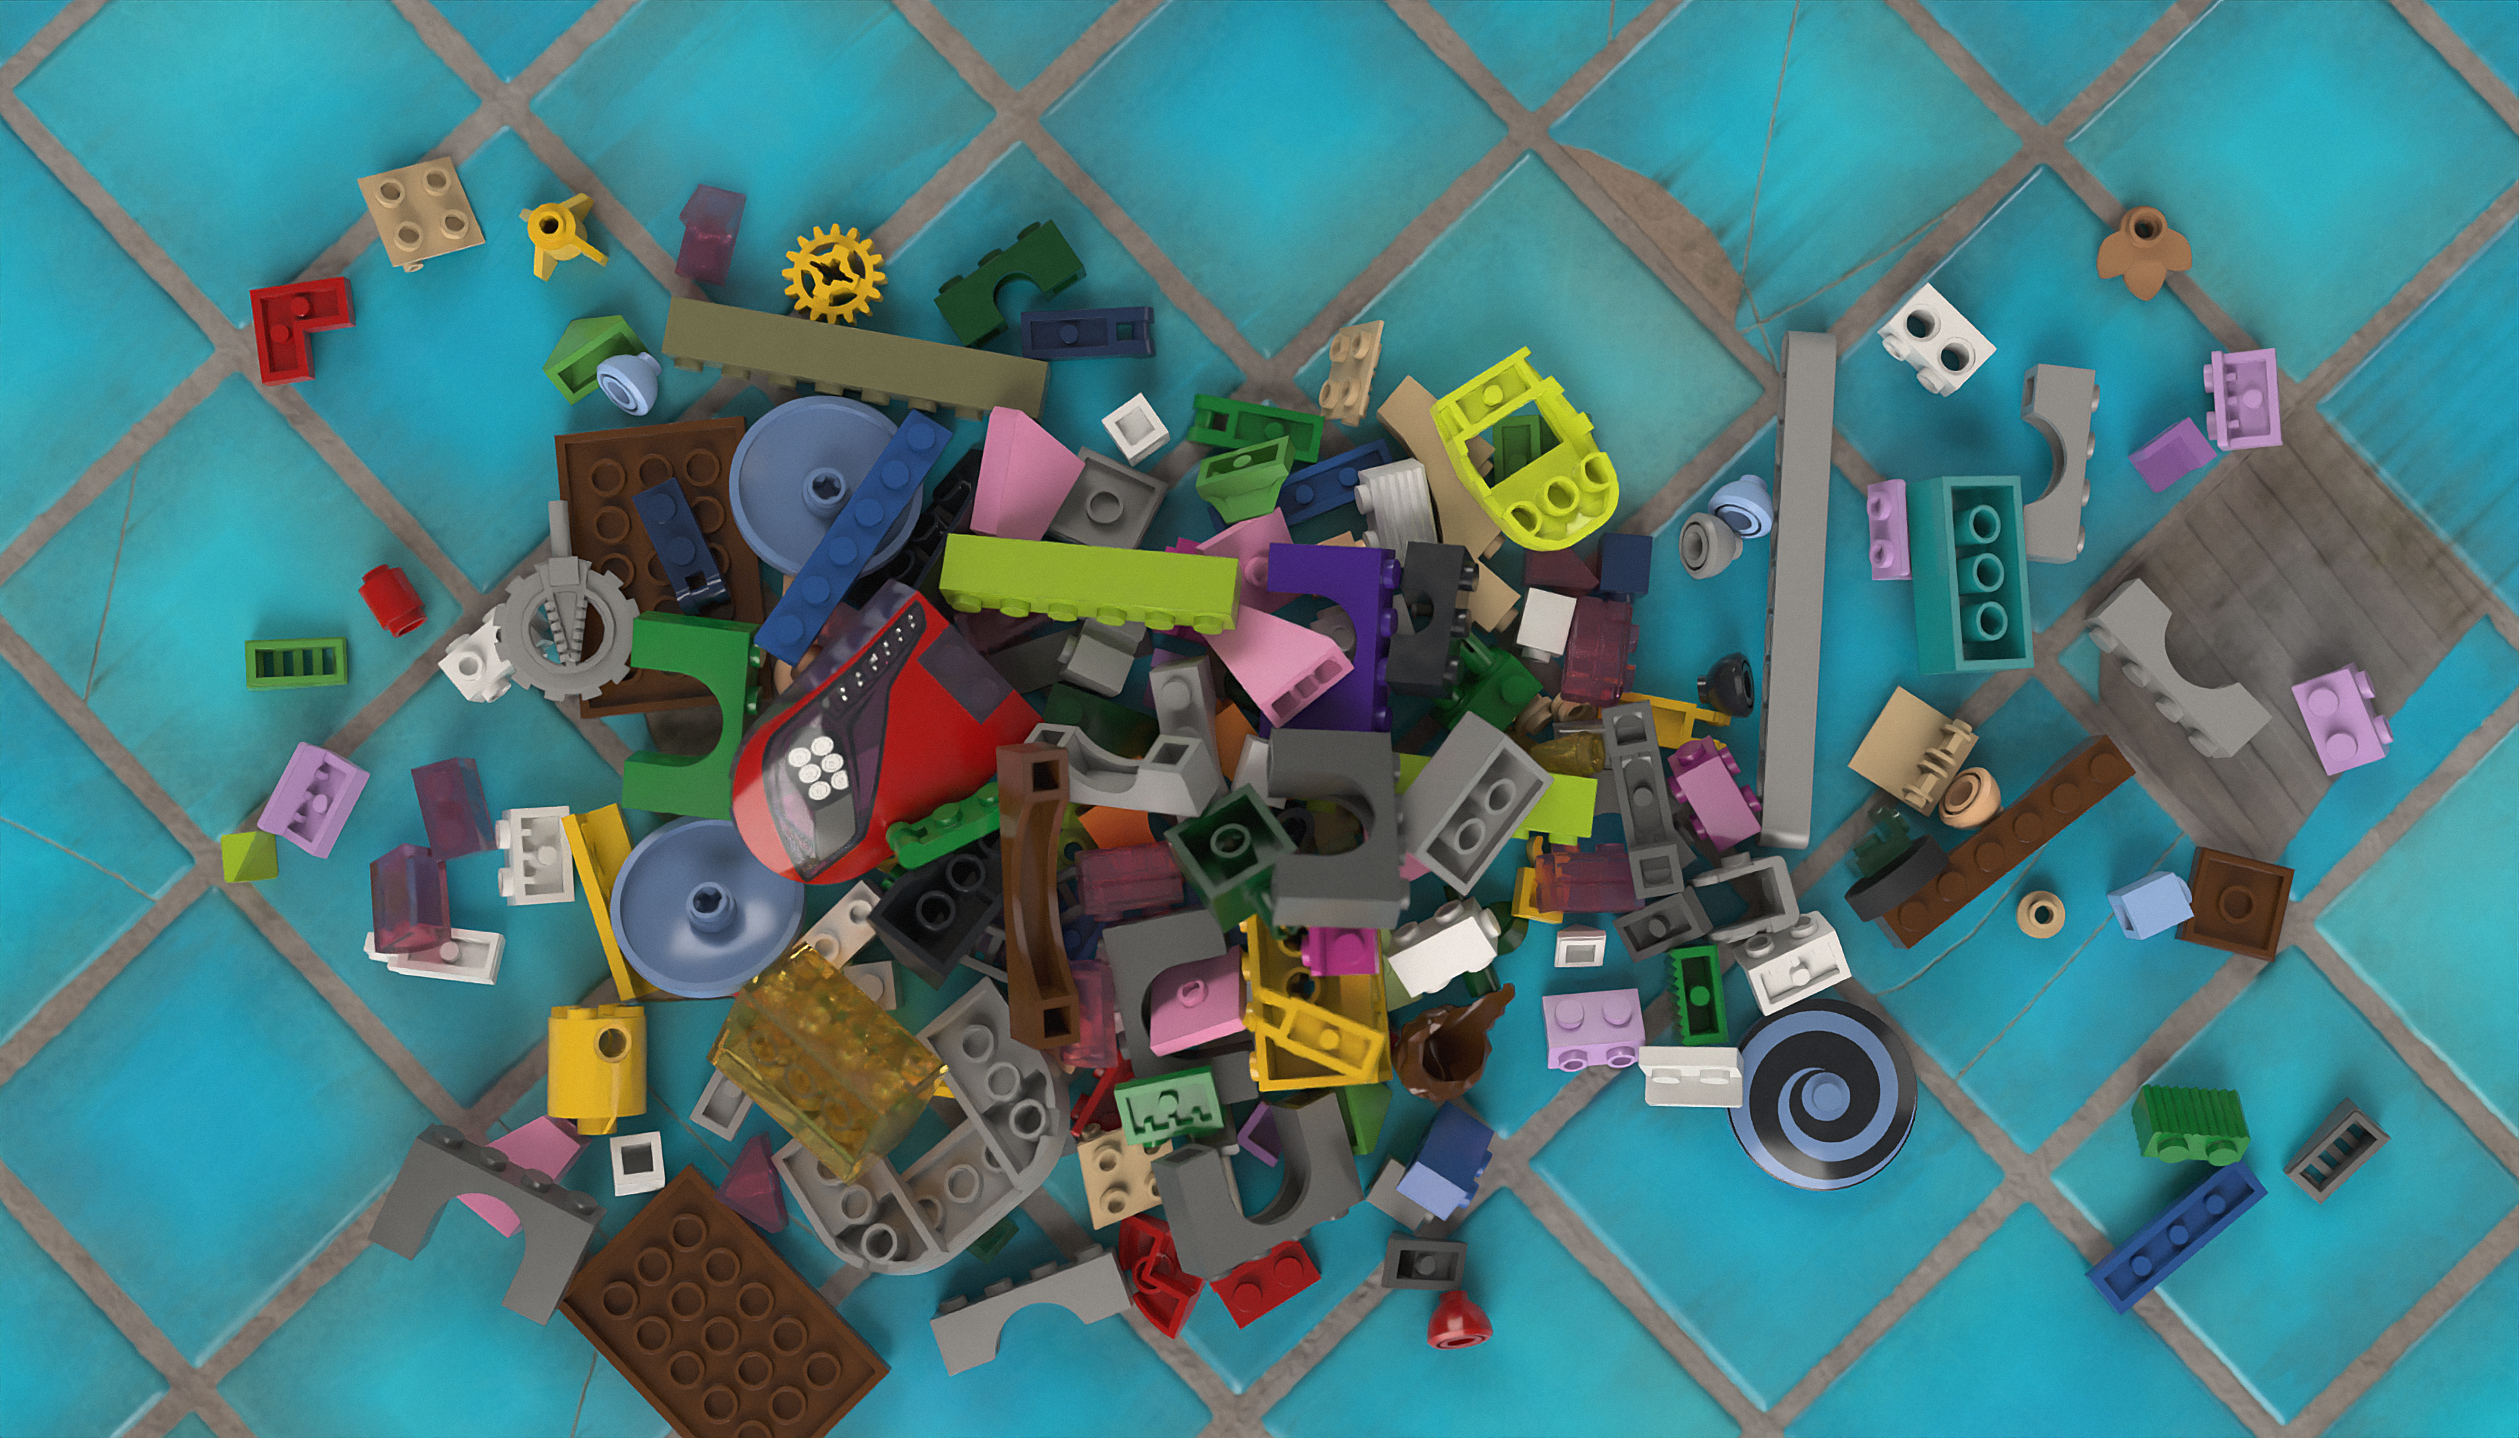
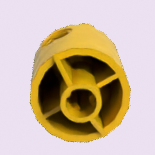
(596, 1065)

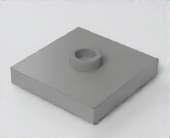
(1107, 505)

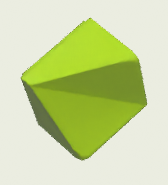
(249, 856)

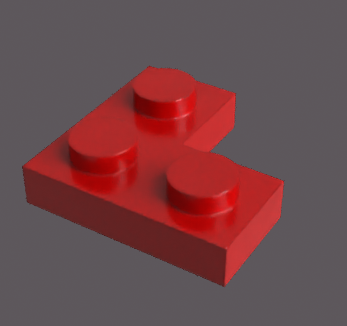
(287, 317)

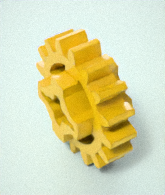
(844, 258)

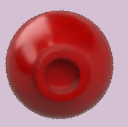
(1457, 1323)

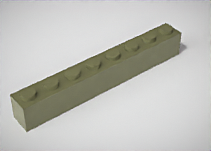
(852, 361)

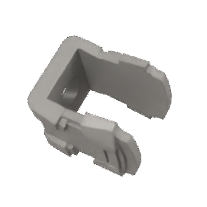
(1773, 890)

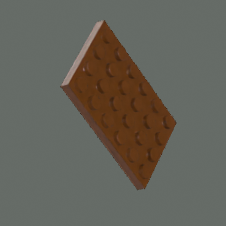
(598, 480)
(719, 1323)

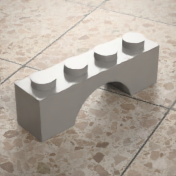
(2060, 408)
(2134, 629)
(1187, 707)
(1170, 779)
(1089, 1286)

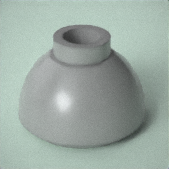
(1708, 545)

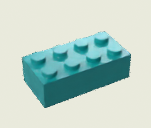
(1969, 574)

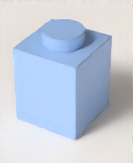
(2151, 904)

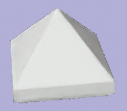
(1579, 946)

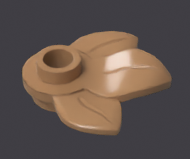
(2143, 260)

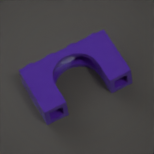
(1363, 586)

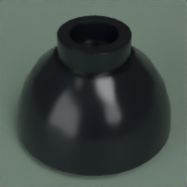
(1729, 686)

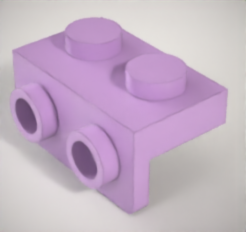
(2245, 399)
(1889, 531)
(2343, 719)
(313, 799)
(1593, 1029)

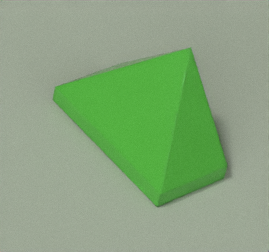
(583, 348)
(1362, 1112)

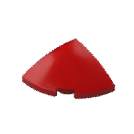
(1164, 1292)

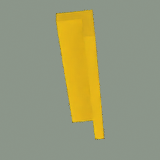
(600, 847)

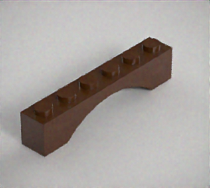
(1031, 812)
(2029, 822)

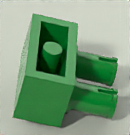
(1492, 688)

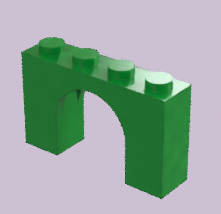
(727, 662)

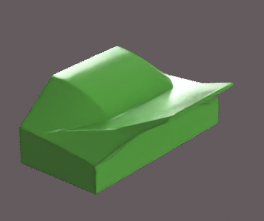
(1246, 480)

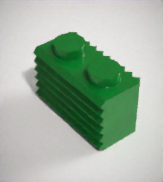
(1696, 994)
(2190, 1124)

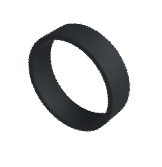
(1897, 879)

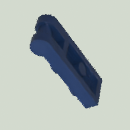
(1087, 334)
(681, 545)

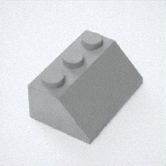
(1469, 802)

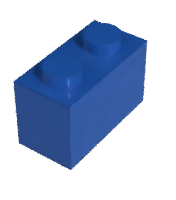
(1447, 1161)

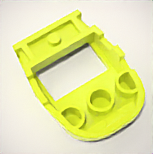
(1555, 496)

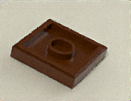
(2236, 904)

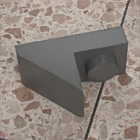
(1663, 924)
(1423, 1263)

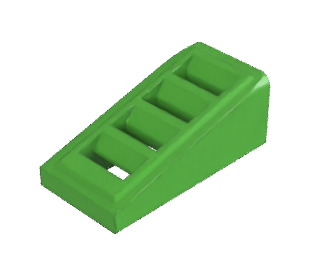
(256, 671)

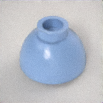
(630, 381)
(1744, 506)

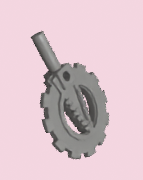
(565, 588)

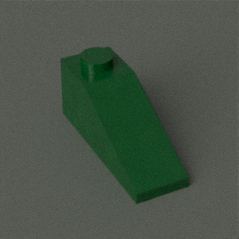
(1102, 721)

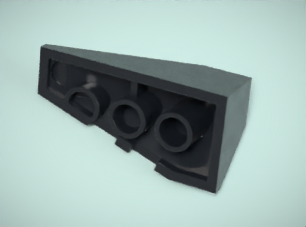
(922, 558)
(942, 908)

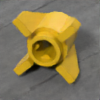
(560, 234)

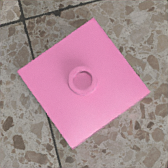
(1250, 544)
(1197, 1002)

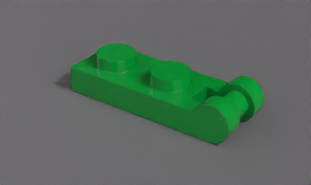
(1254, 424)
(946, 828)

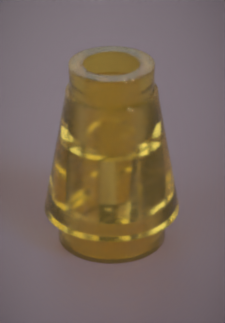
(1571, 755)

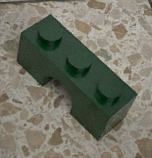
(1038, 257)

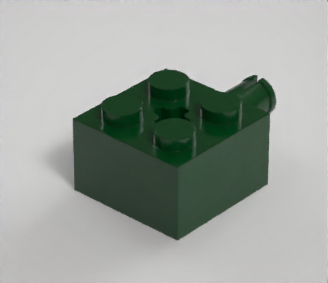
(1232, 857)

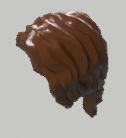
(1448, 1046)

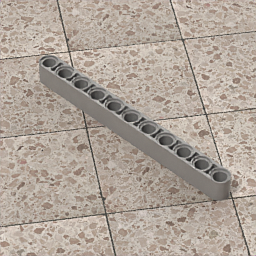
(1795, 589)

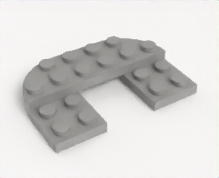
(967, 1180)

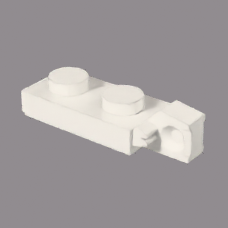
(466, 958)

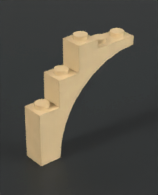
(1456, 512)

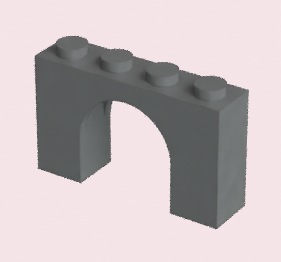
(1359, 774)
(1137, 953)
(1315, 1188)
(555, 1220)

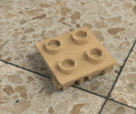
(420, 212)
(1353, 358)
(1913, 751)
(1117, 1175)

